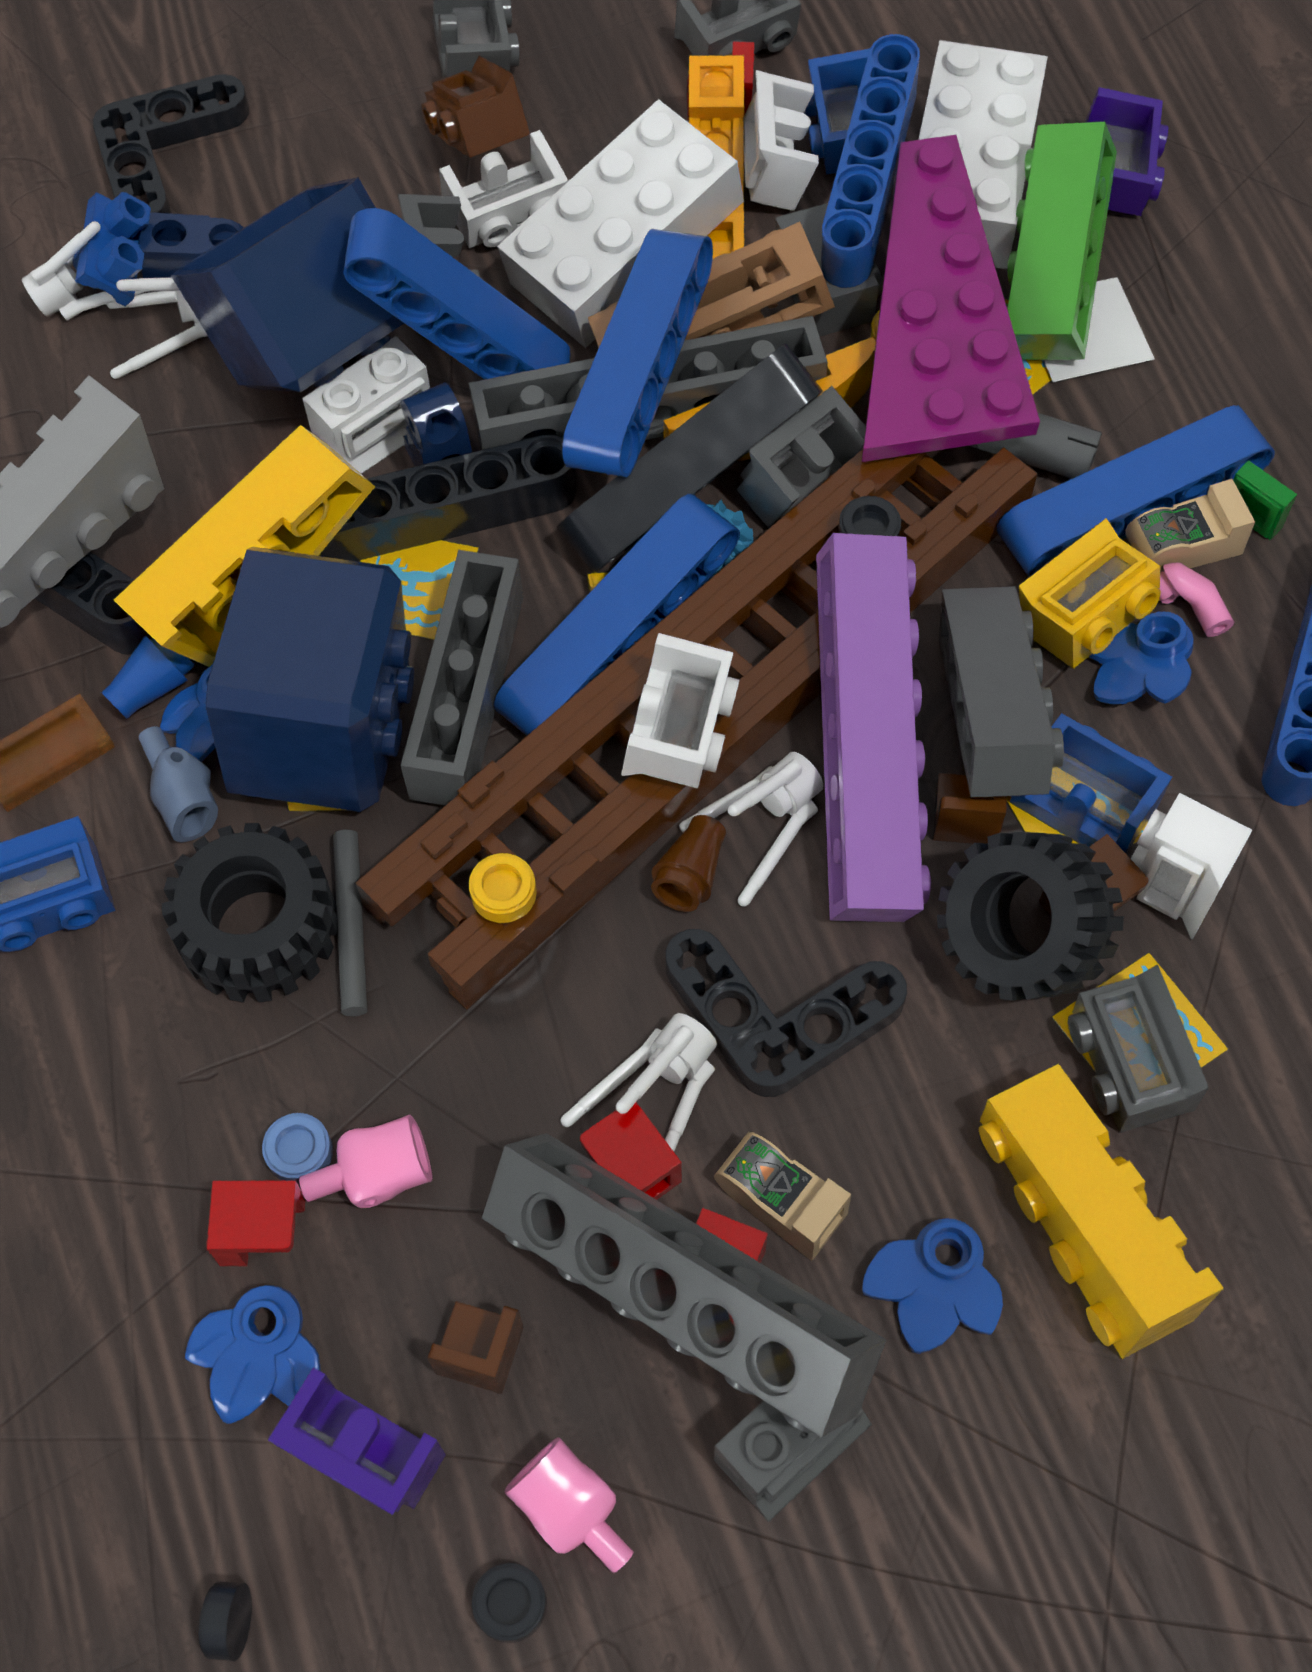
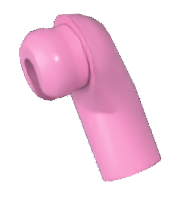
(1200, 593)

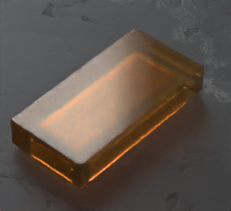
(49, 750)

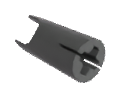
(1056, 448)

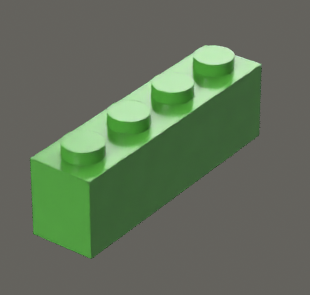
(1060, 239)

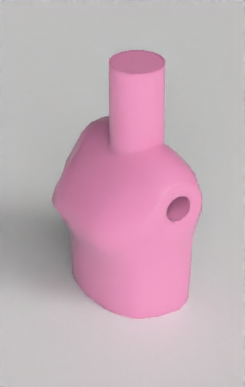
(373, 1164)
(569, 1504)

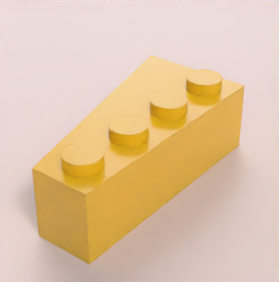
(284, 504)
(1094, 1213)

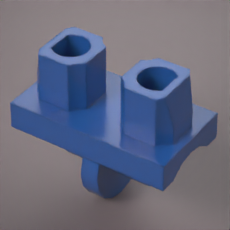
(115, 249)

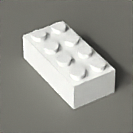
(992, 107)
(586, 237)

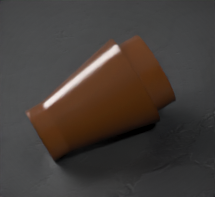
(689, 867)

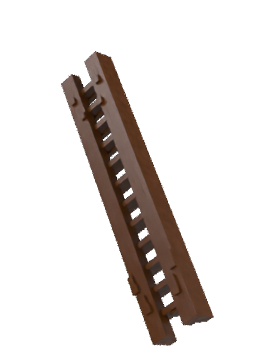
(645, 807)

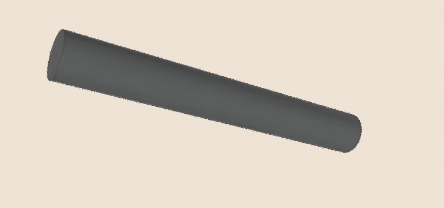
(349, 924)

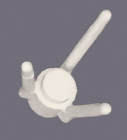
(54, 284)
(166, 293)
(781, 790)
(674, 1054)

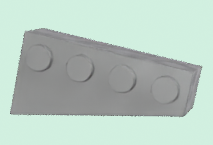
(71, 493)

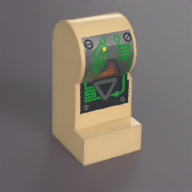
(1194, 530)
(783, 1194)

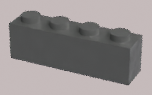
(463, 677)
(998, 693)

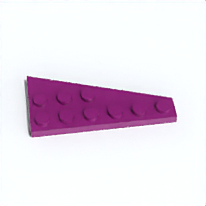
(944, 334)

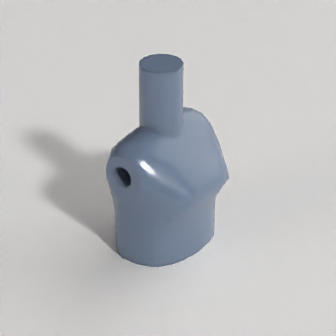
(179, 787)

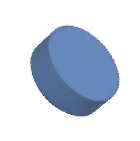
(296, 1146)

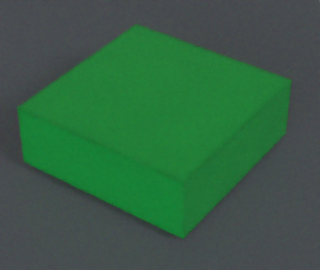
(1265, 498)

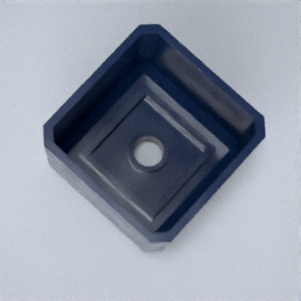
(280, 294)
(310, 679)

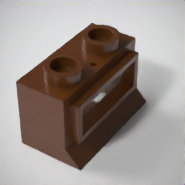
(476, 109)

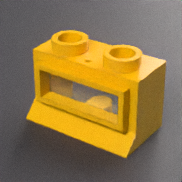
(1089, 594)

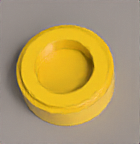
(502, 888)

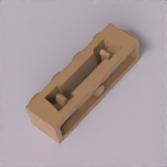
(752, 280)

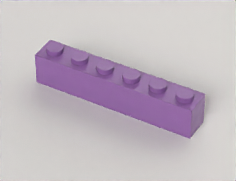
(870, 729)

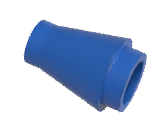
(147, 676)

